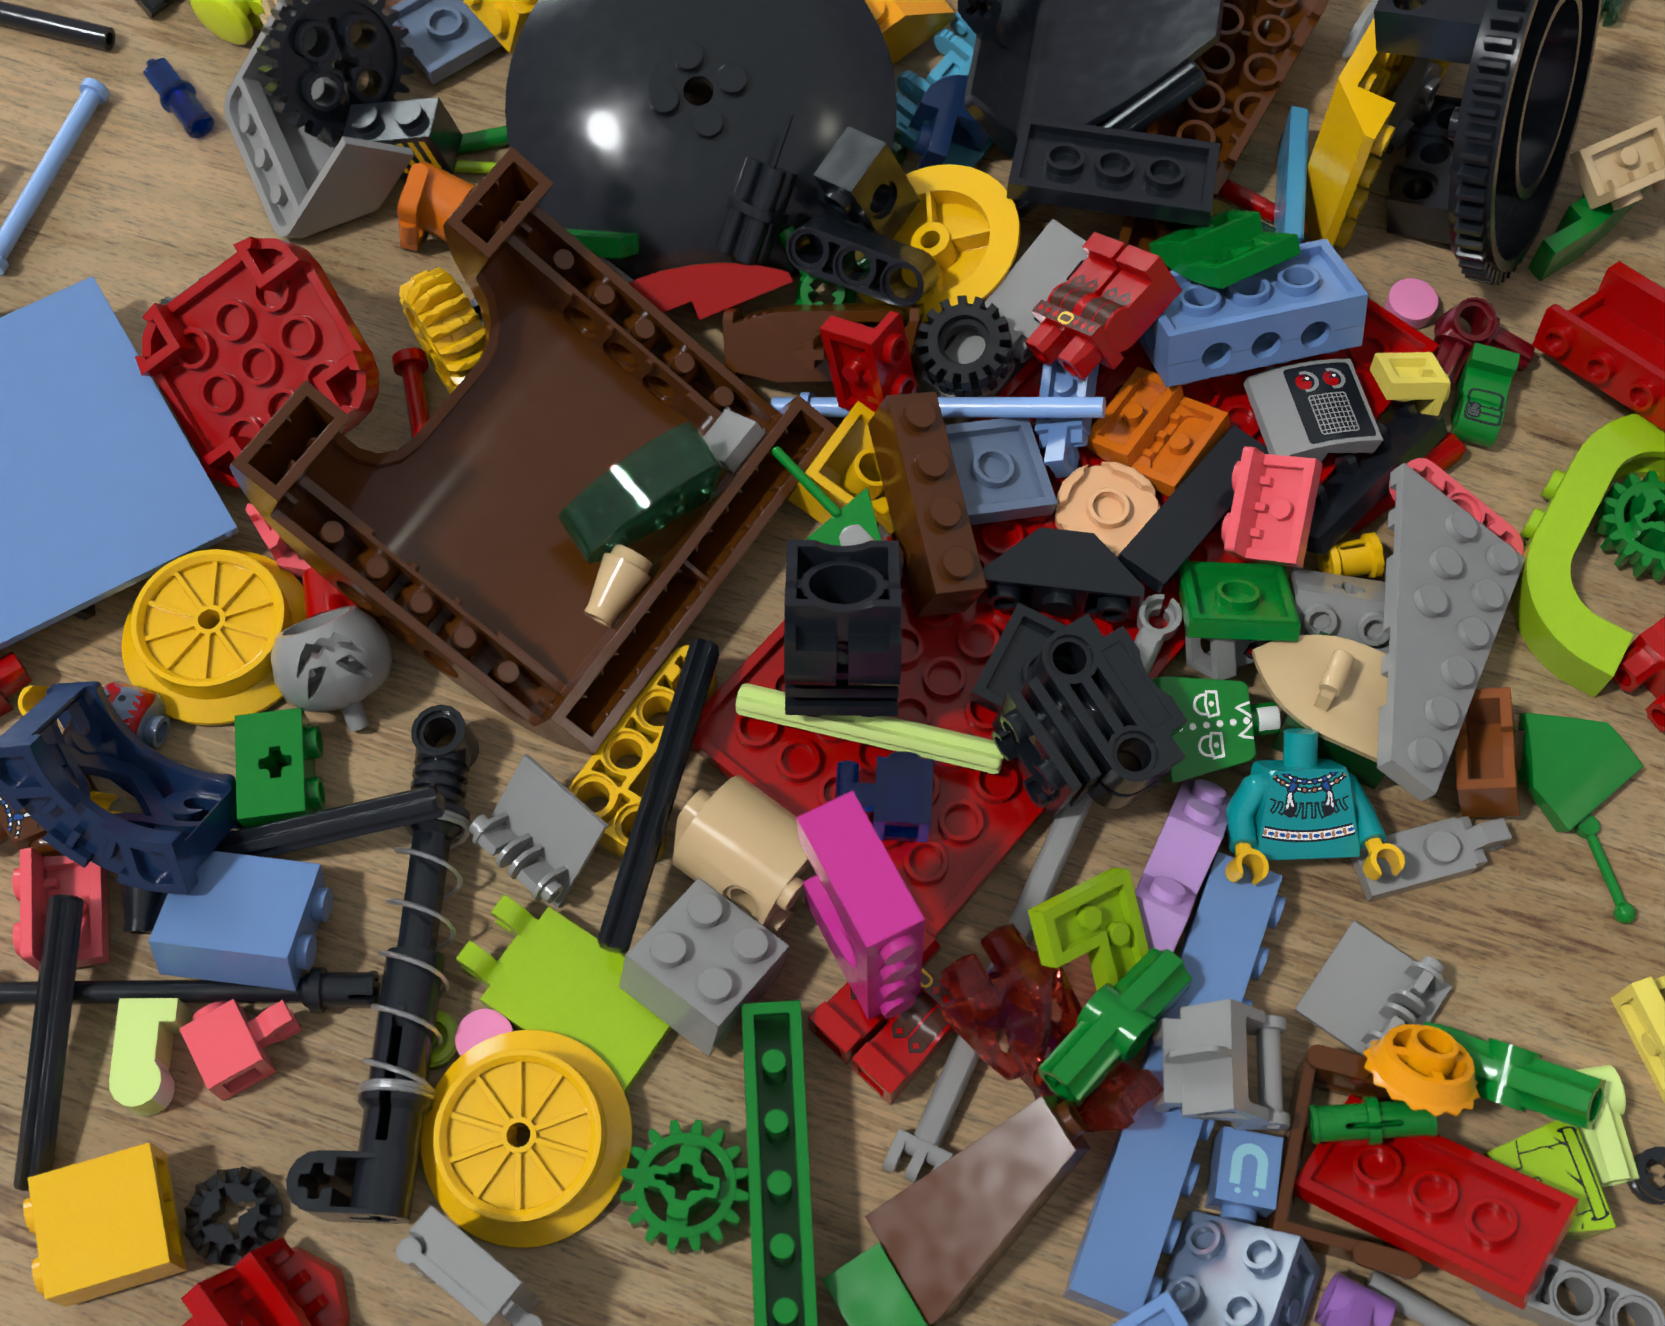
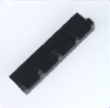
(1365, 476)

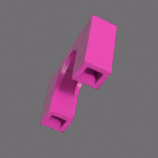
(862, 907)

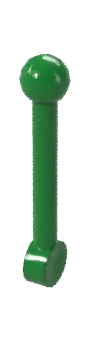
(1623, 911)

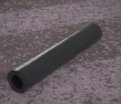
(57, 26)

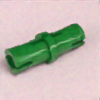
(1369, 1121)

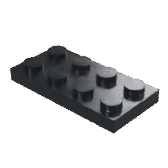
(1114, 171)

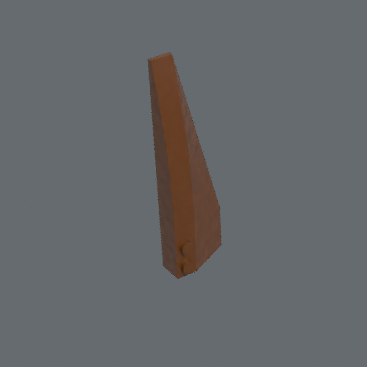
(1242, 77)

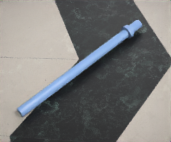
(981, 406)

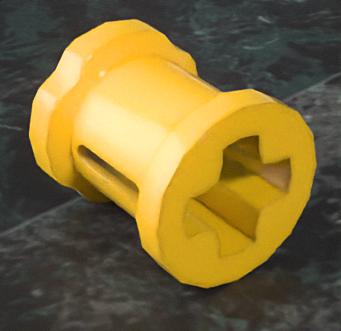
(1354, 557)

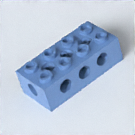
(1264, 320)

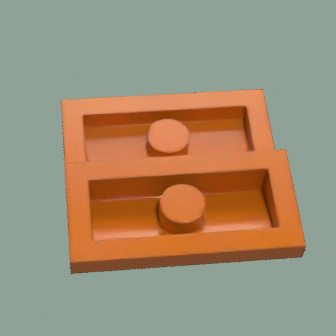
(1157, 430)

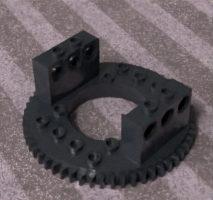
(1494, 158)

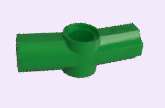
(1115, 1025)
(1527, 1082)

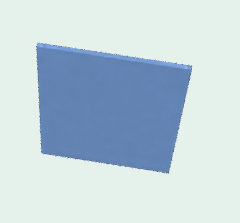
(89, 465)

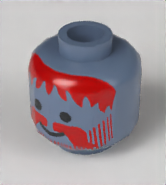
(141, 711)

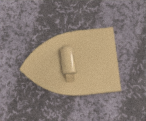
(1328, 687)

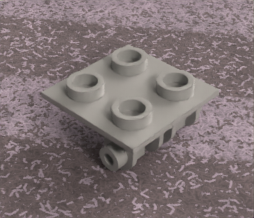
(539, 832)
(1371, 989)

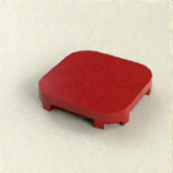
(246, 343)

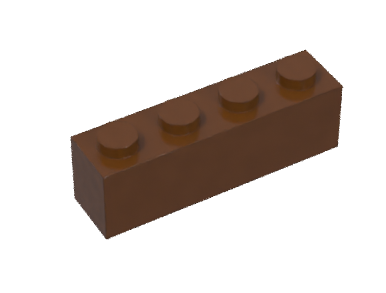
(926, 504)

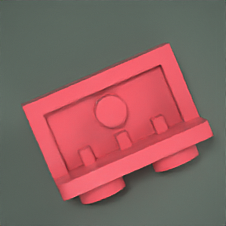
(1271, 508)
(56, 875)

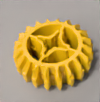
(443, 324)

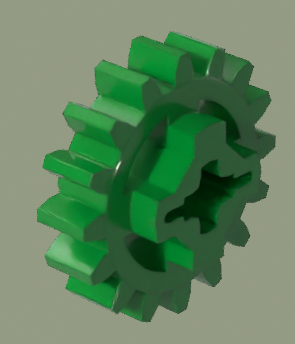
(1643, 535)
(658, 1181)

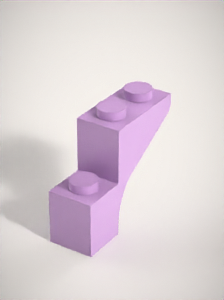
(1180, 861)

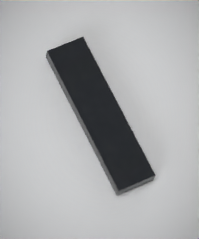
(1187, 515)

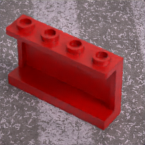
(1614, 340)

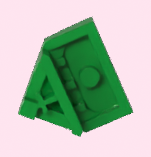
(1572, 765)

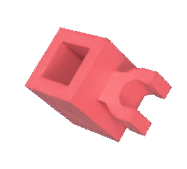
(232, 1046)

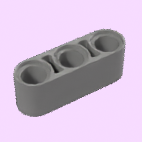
(1596, 1300)

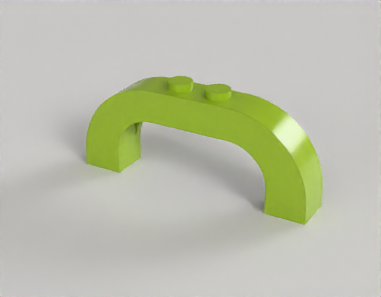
(1544, 603)

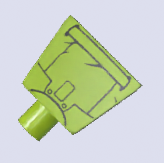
(1560, 1159)

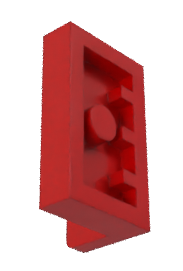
(868, 360)

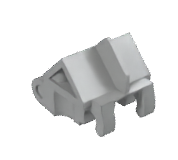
(1208, 1065)

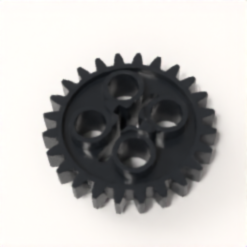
(296, 69)

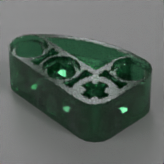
(643, 492)

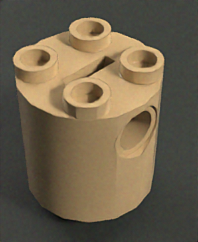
(744, 850)

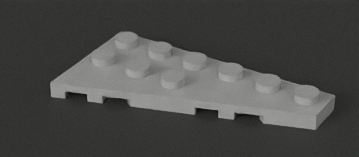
(1442, 615)

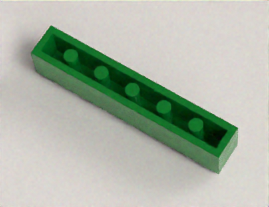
(778, 1165)

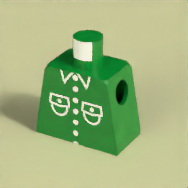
(1218, 724)

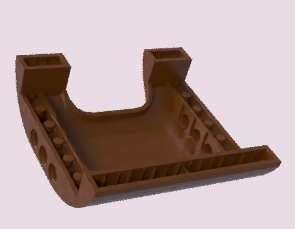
(461, 524)

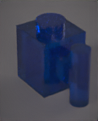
(898, 797)

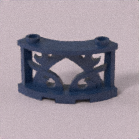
(51, 786)

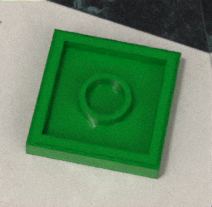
(1237, 601)

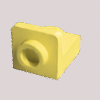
(1412, 377)

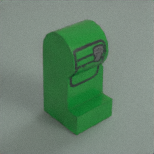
(1482, 394)

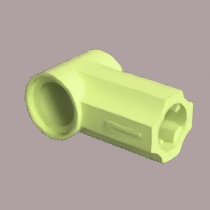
(1607, 1139)

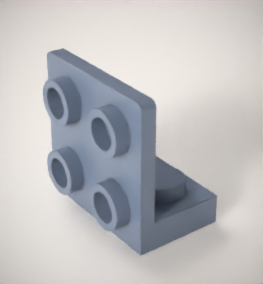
(1240, 1274)

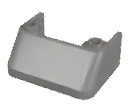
(301, 178)

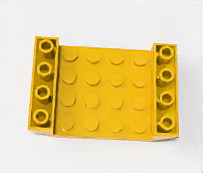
(1350, 138)

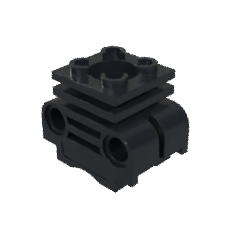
(842, 629)
(1089, 722)

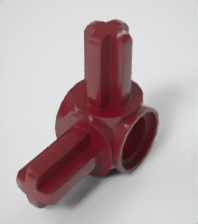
(1485, 329)

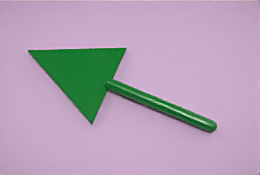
(857, 511)

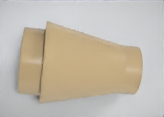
(617, 584)

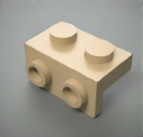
(1623, 165)

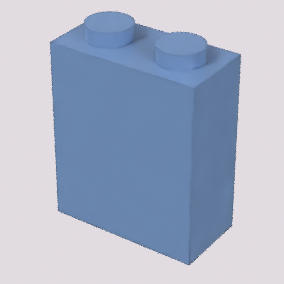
(244, 922)

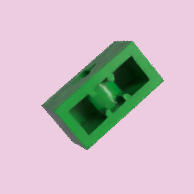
(262, 748)

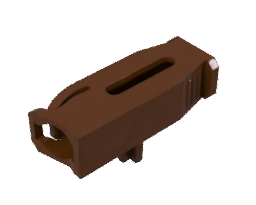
(787, 340)

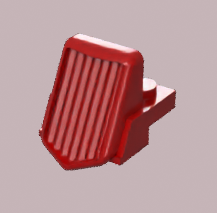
(271, 1289)

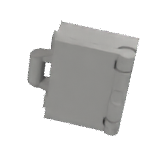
(467, 1272)

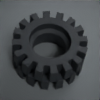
(960, 318)

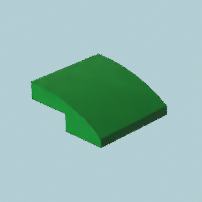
(1226, 249)

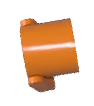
(428, 202)

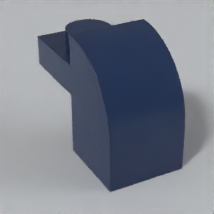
(944, 120)

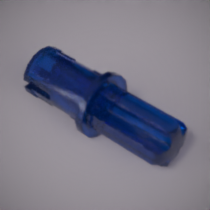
(178, 97)

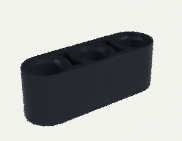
(840, 266)

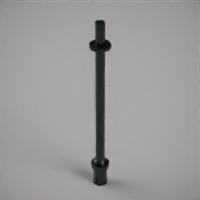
(315, 990)

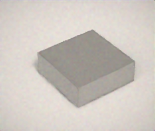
(733, 439)

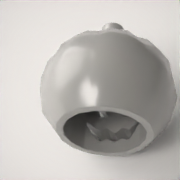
(332, 663)

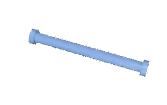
(92, 94)

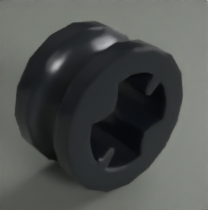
(1641, 1187)

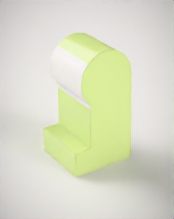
(144, 1051)

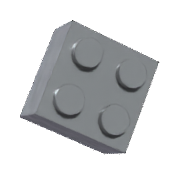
(703, 966)

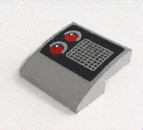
(1313, 409)

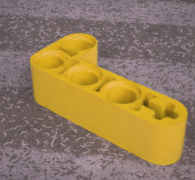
(630, 737)

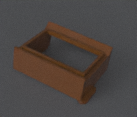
(1344, 1075)

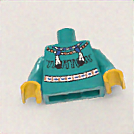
(1303, 812)

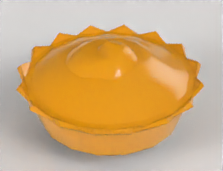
(1423, 1069)

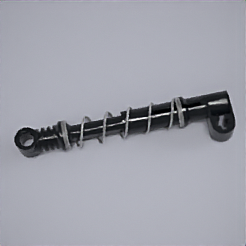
(398, 1085)

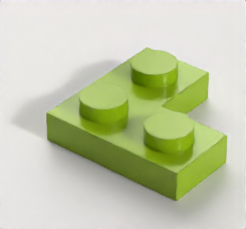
(1092, 919)

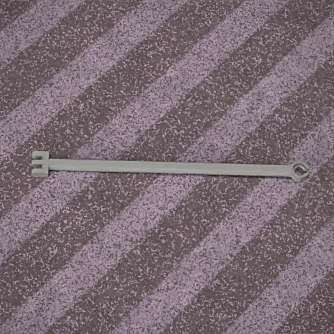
(962, 1059)

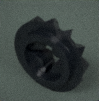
(256, 1227)

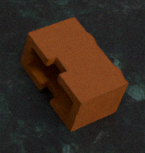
(1488, 756)

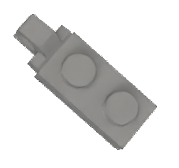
(1434, 855)

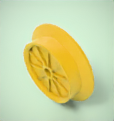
(965, 229)
(208, 634)
(574, 1148)

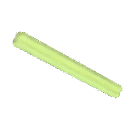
(876, 731)

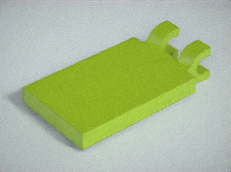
(566, 985)

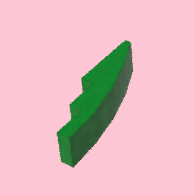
(1575, 235)

